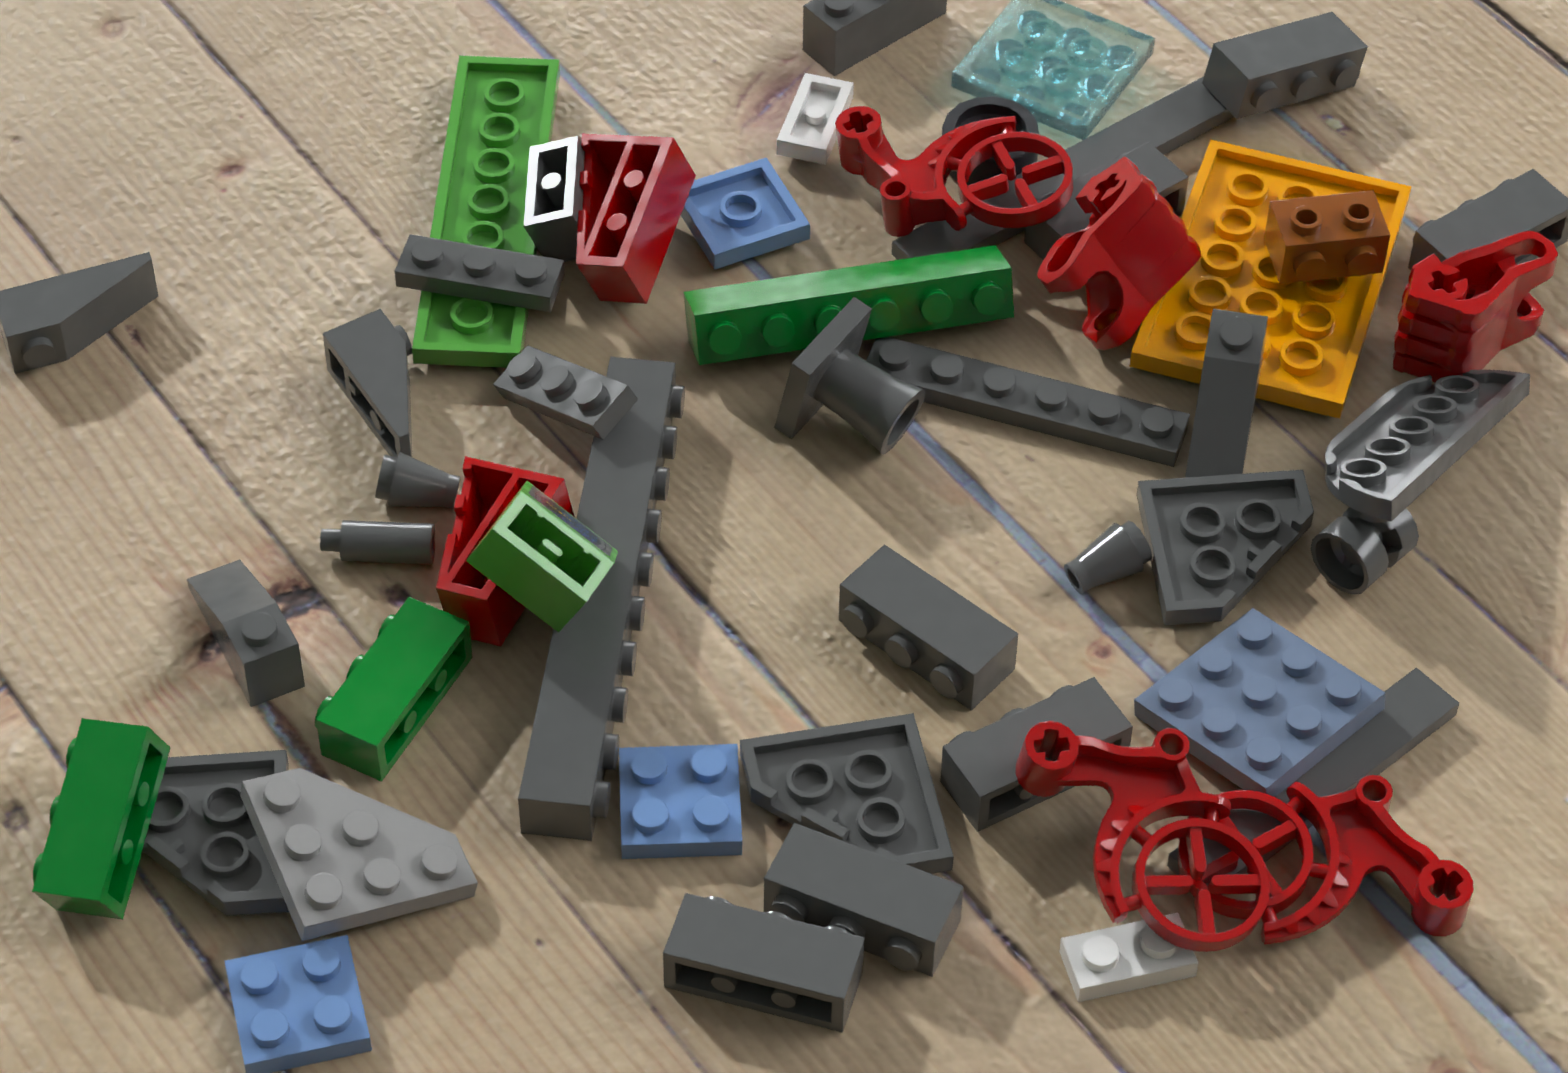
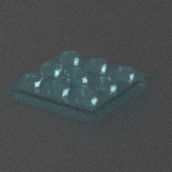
(1054, 63)

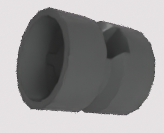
(1358, 552)

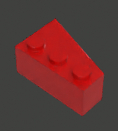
(629, 211)
(460, 586)

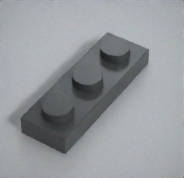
(479, 273)
(565, 392)

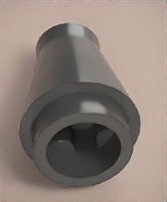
(415, 483)
(1110, 557)

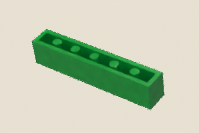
(903, 296)

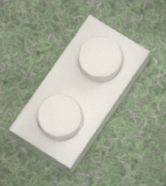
(810, 123)
(1124, 960)

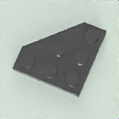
(1219, 537)
(856, 785)
(207, 835)

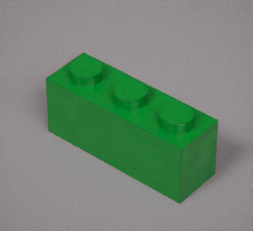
(393, 688)
(100, 818)

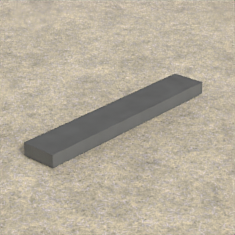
(1411, 713)

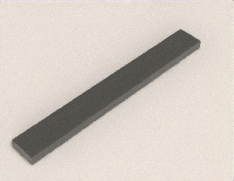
(1163, 123)

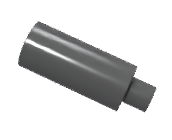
(381, 542)

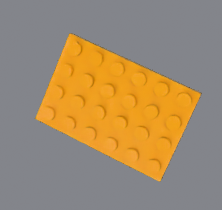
(1311, 325)

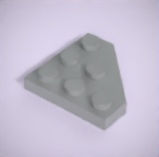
(350, 856)

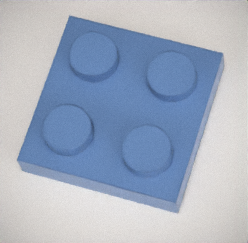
(743, 214)
(680, 801)
(298, 1006)

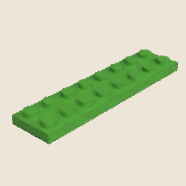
(480, 200)

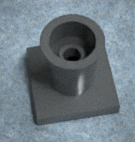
(852, 388)

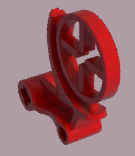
(915, 188)
(1144, 789)
(1357, 841)

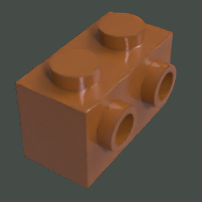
(1326, 236)

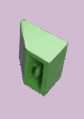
(543, 557)

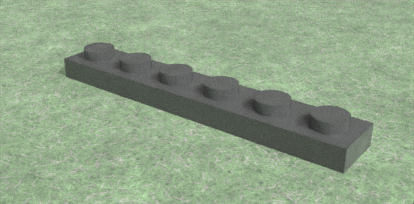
(1035, 401)

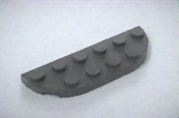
(1415, 437)

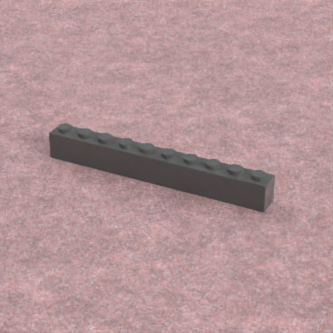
(588, 658)

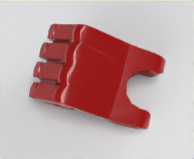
(1124, 255)
(1468, 305)

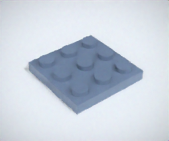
(1260, 704)

